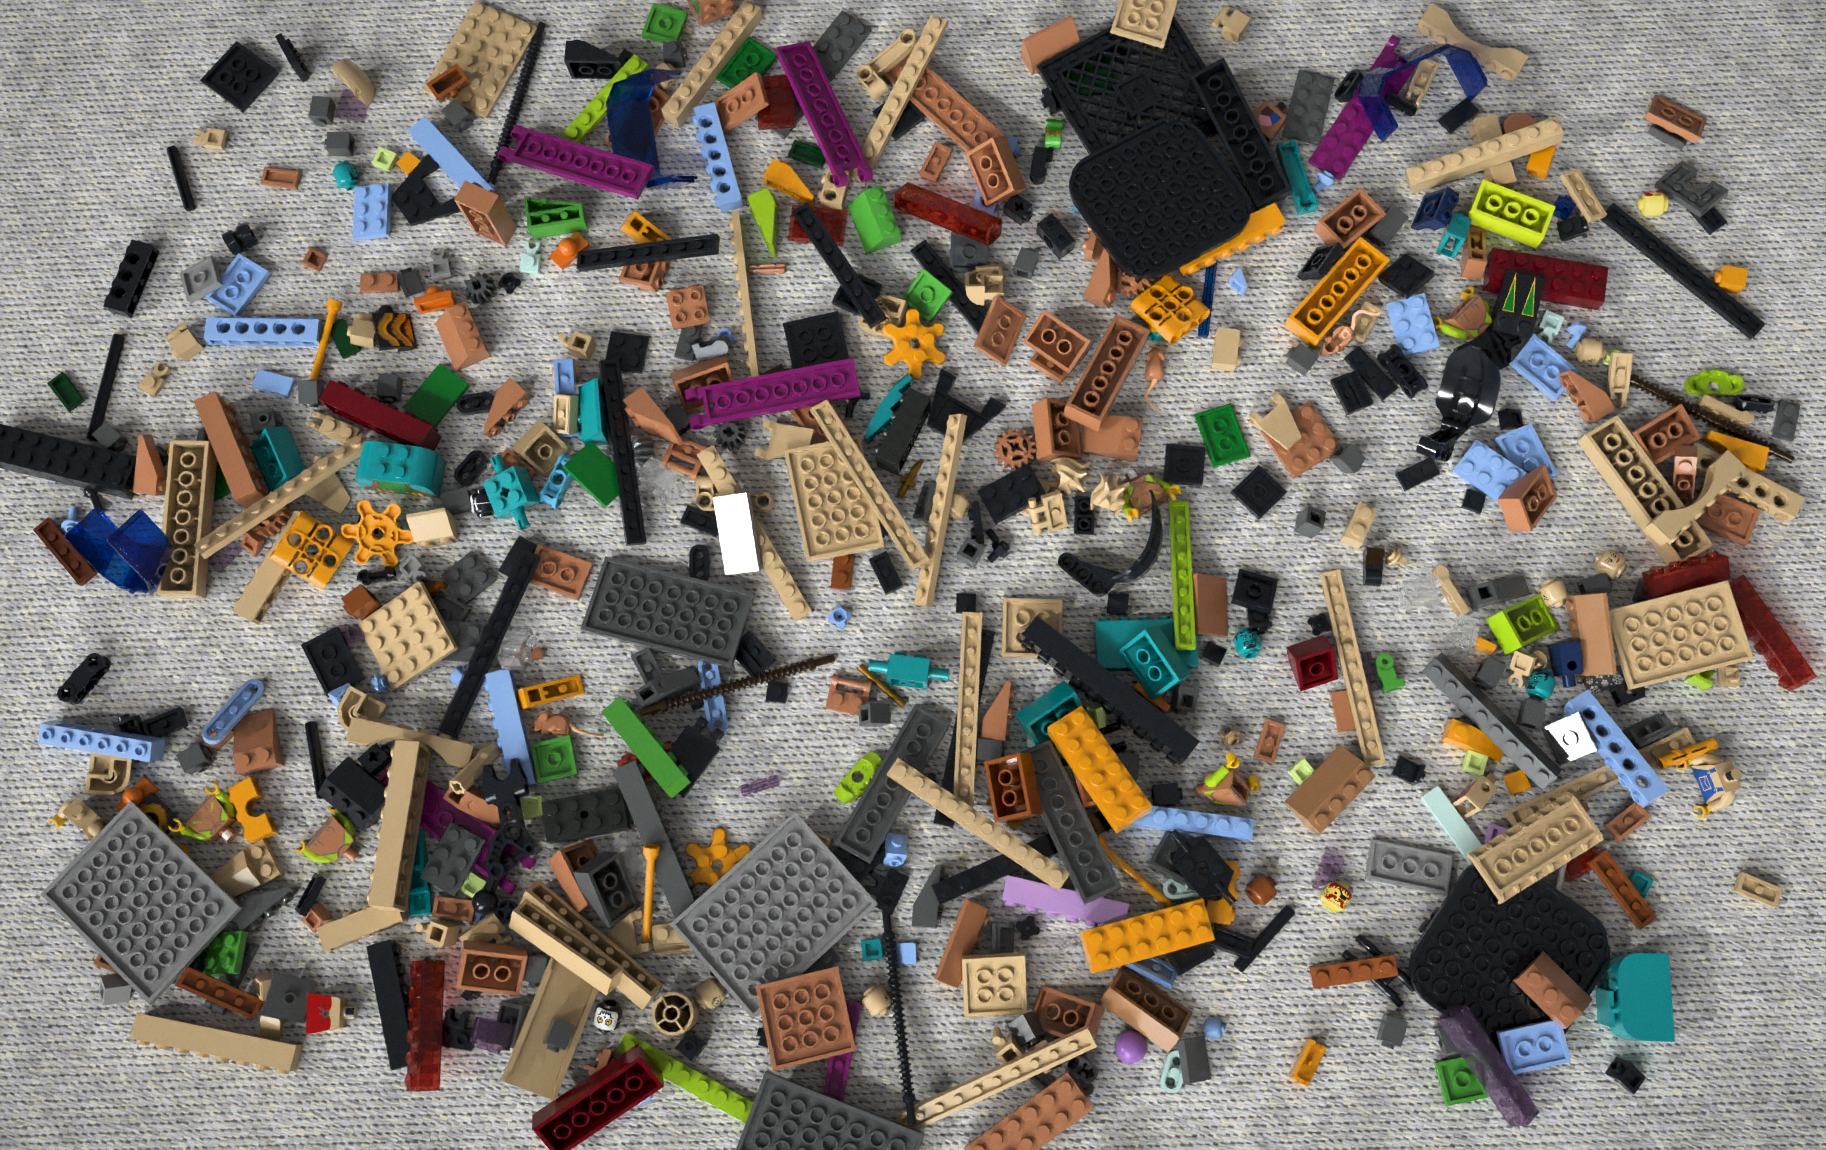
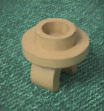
(1394, 557)
(1541, 660)
(1231, 738)

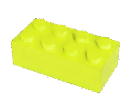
(1510, 213)

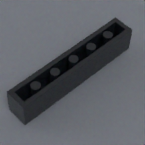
(391, 998)

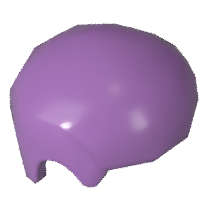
(1131, 1046)

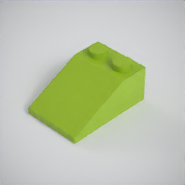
(764, 211)
(1522, 623)

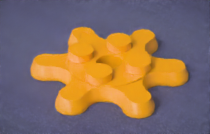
(902, 349)
(364, 533)
(715, 851)

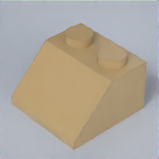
(540, 448)
(432, 527)

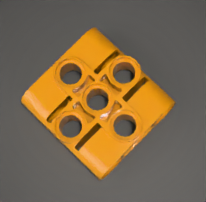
(1172, 313)
(321, 572)

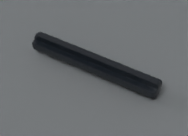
(181, 179)
(315, 755)
(1265, 937)

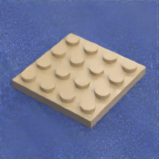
(407, 636)

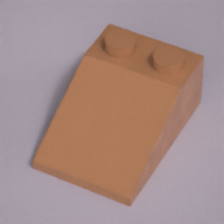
(649, 416)
(1116, 438)
(1527, 499)
(257, 744)
(1064, 1013)

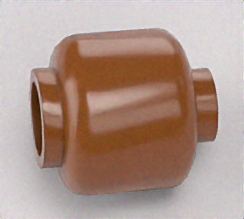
(1261, 889)

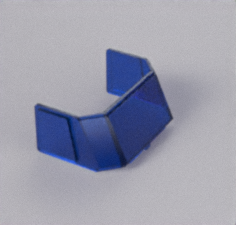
(1461, 61)
(632, 123)
(127, 555)

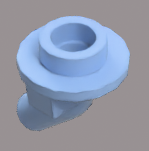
(1325, 179)
(1576, 330)
(69, 523)

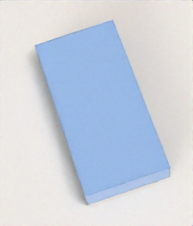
(273, 383)

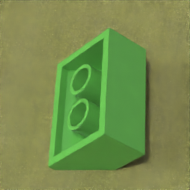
(874, 220)

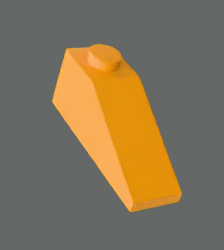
(784, 179)
(641, 229)
(1748, 453)
(550, 692)
(1470, 738)

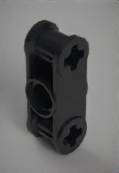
(1405, 381)
(83, 679)

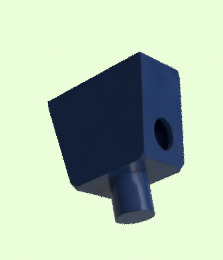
(1566, 654)

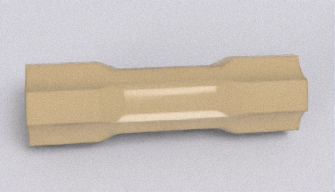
(464, 779)

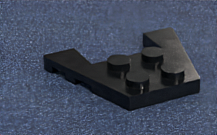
(417, 200)
(946, 405)

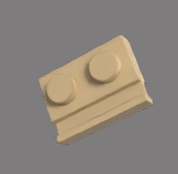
(667, 940)

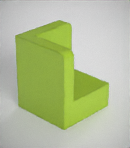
(1701, 679)

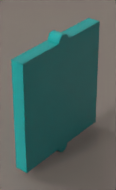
(1605, 1007)

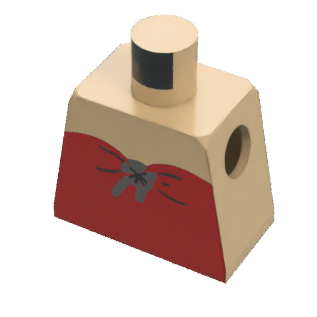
(1476, 792)
(327, 1013)

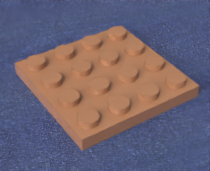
(805, 1018)

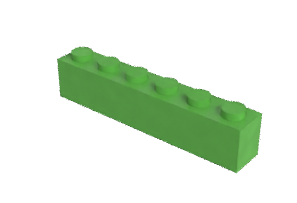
(646, 747)

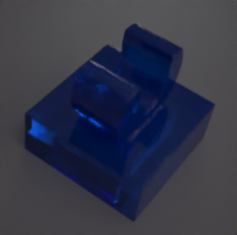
(1563, 207)

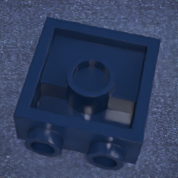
(1436, 209)

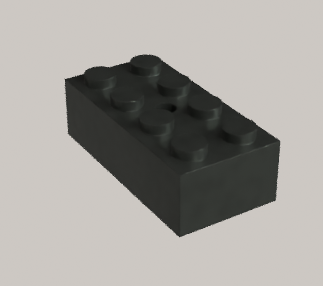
(903, 431)
(565, 820)

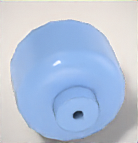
(456, 675)
(1214, 1028)

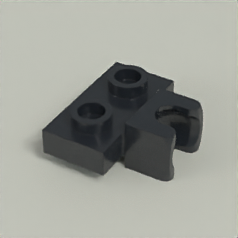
(887, 889)
(455, 1032)

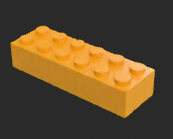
(1337, 292)
(1099, 769)
(1146, 935)

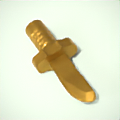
(908, 482)

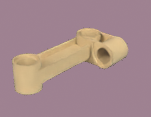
(884, 62)
(706, 490)

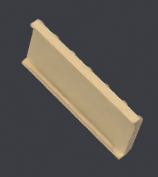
(1535, 847)
(561, 997)

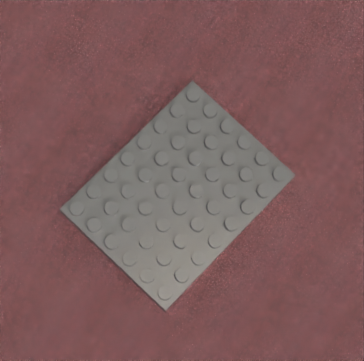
(141, 902)
(773, 912)

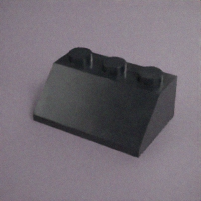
(354, 793)

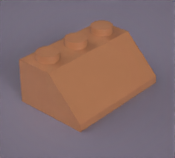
(1049, 43)
(995, 170)
(1349, 219)
(462, 336)
(1057, 342)
(699, 375)
(1665, 431)
(1054, 433)
(565, 863)
(491, 968)
(1553, 990)

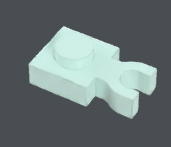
(531, 260)
(1549, 325)

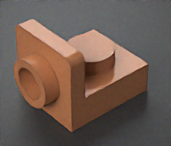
(603, 1058)

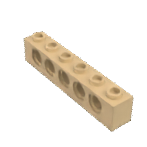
(1751, 481)

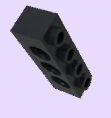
(132, 288)

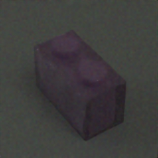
(492, 1034)

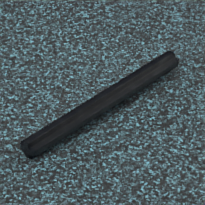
(105, 385)

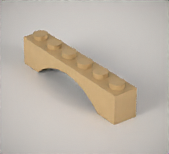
(1503, 61)
(1718, 475)
(367, 733)

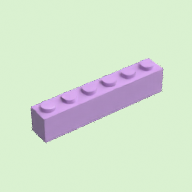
(1062, 902)

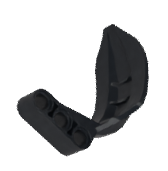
(1464, 399)
(1110, 577)

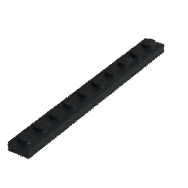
(1683, 271)
(622, 453)
(489, 643)
(948, 779)
(1001, 866)

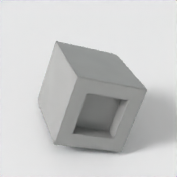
(114, 989)

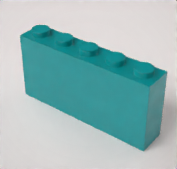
(1113, 635)

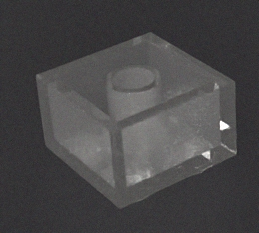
(661, 481)

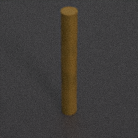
(882, 686)

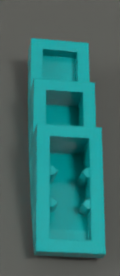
(884, 413)
(420, 889)

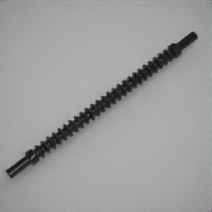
(536, 43)
(908, 1097)

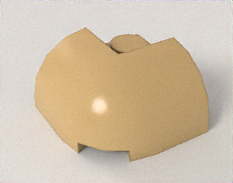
(355, 79)
(984, 283)
(894, 310)
(358, 703)
(107, 774)

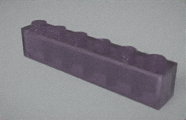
(1488, 1065)

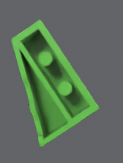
(554, 218)

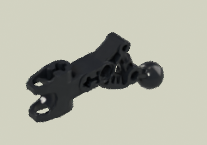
(507, 796)

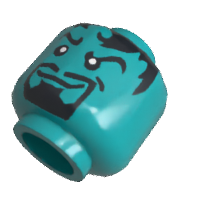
(346, 175)
(1247, 643)
(1540, 684)

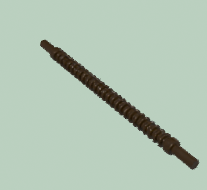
(1711, 419)
(664, 705)

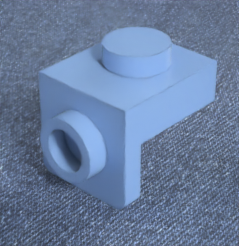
(895, 849)

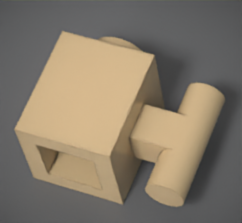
(1233, 26)
(362, 331)
(184, 343)
(579, 345)
(440, 932)
(1006, 1047)

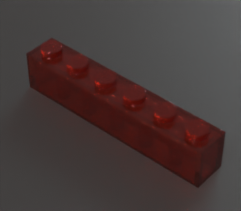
(948, 213)
(1770, 637)
(425, 1025)

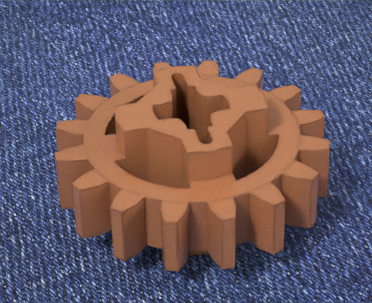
(1129, 285)
(1008, 444)
(273, 523)

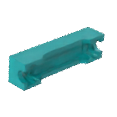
(1296, 177)

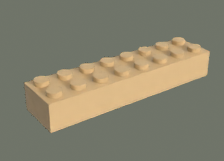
(1640, 486)
(188, 516)
(399, 826)

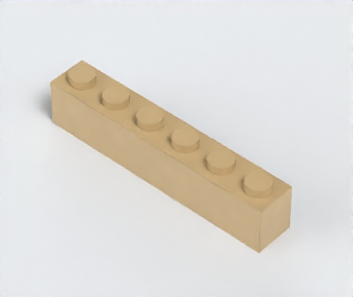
(267, 581)
(566, 947)

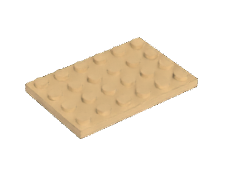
(488, 52)
(829, 504)
(1679, 635)

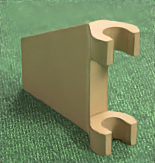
(1278, 423)
(783, 438)
(330, 493)
(626, 937)

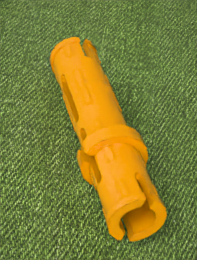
(1668, 761)

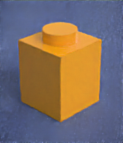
(1731, 278)

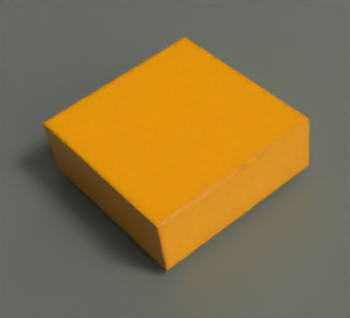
(407, 163)
(1485, 646)
(1516, 782)

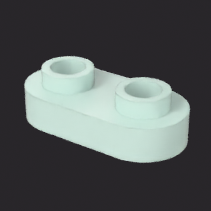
(1181, 893)
(1171, 1071)

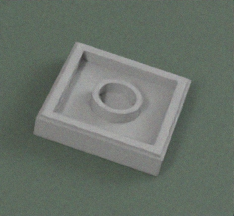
(201, 279)

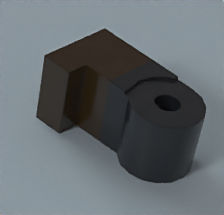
(1373, 566)

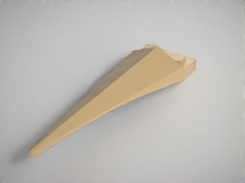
(248, 870)

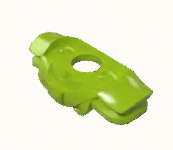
(1727, 384)
(847, 788)

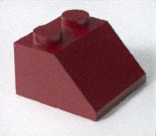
(1312, 662)

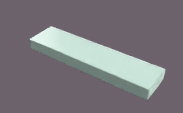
(1451, 821)

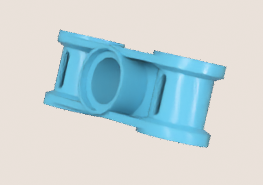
(552, 492)

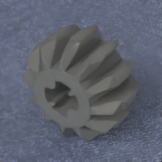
(477, 281)
(737, 436)
(642, 450)

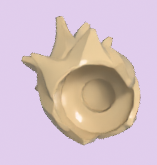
(1069, 474)
(1109, 494)

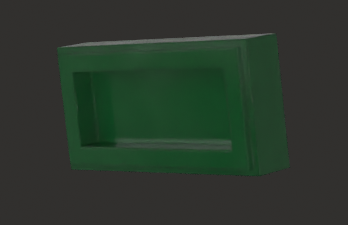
(807, 154)
(341, 340)
(66, 391)

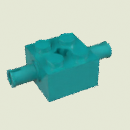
(510, 492)
(908, 670)

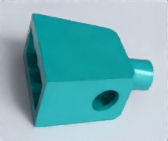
(1457, 228)

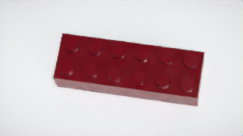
(1564, 283)
(379, 417)
(598, 1100)

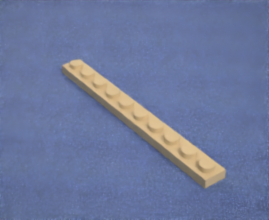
(902, 91)
(744, 294)
(869, 485)
(280, 497)
(940, 509)
(769, 556)
(1352, 668)
(967, 707)
(1599, 778)
(978, 824)
(1001, 1077)

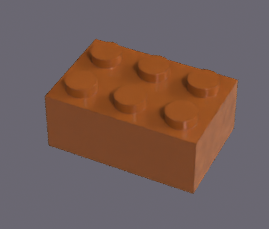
(1013, 788)

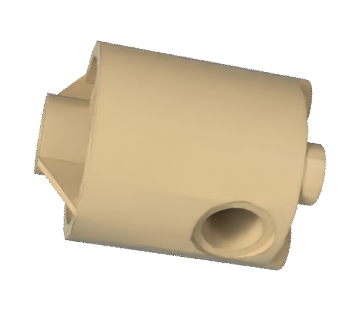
(670, 1004)

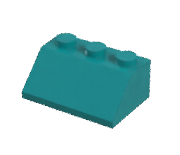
(592, 414)
(277, 456)
(1154, 661)
(1047, 710)

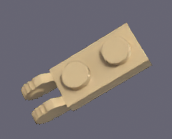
(1422, 80)
(1619, 377)
(1725, 411)
(333, 428)
(1450, 591)

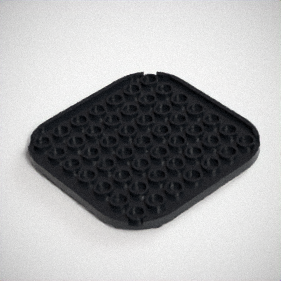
(1159, 198)
(1481, 946)

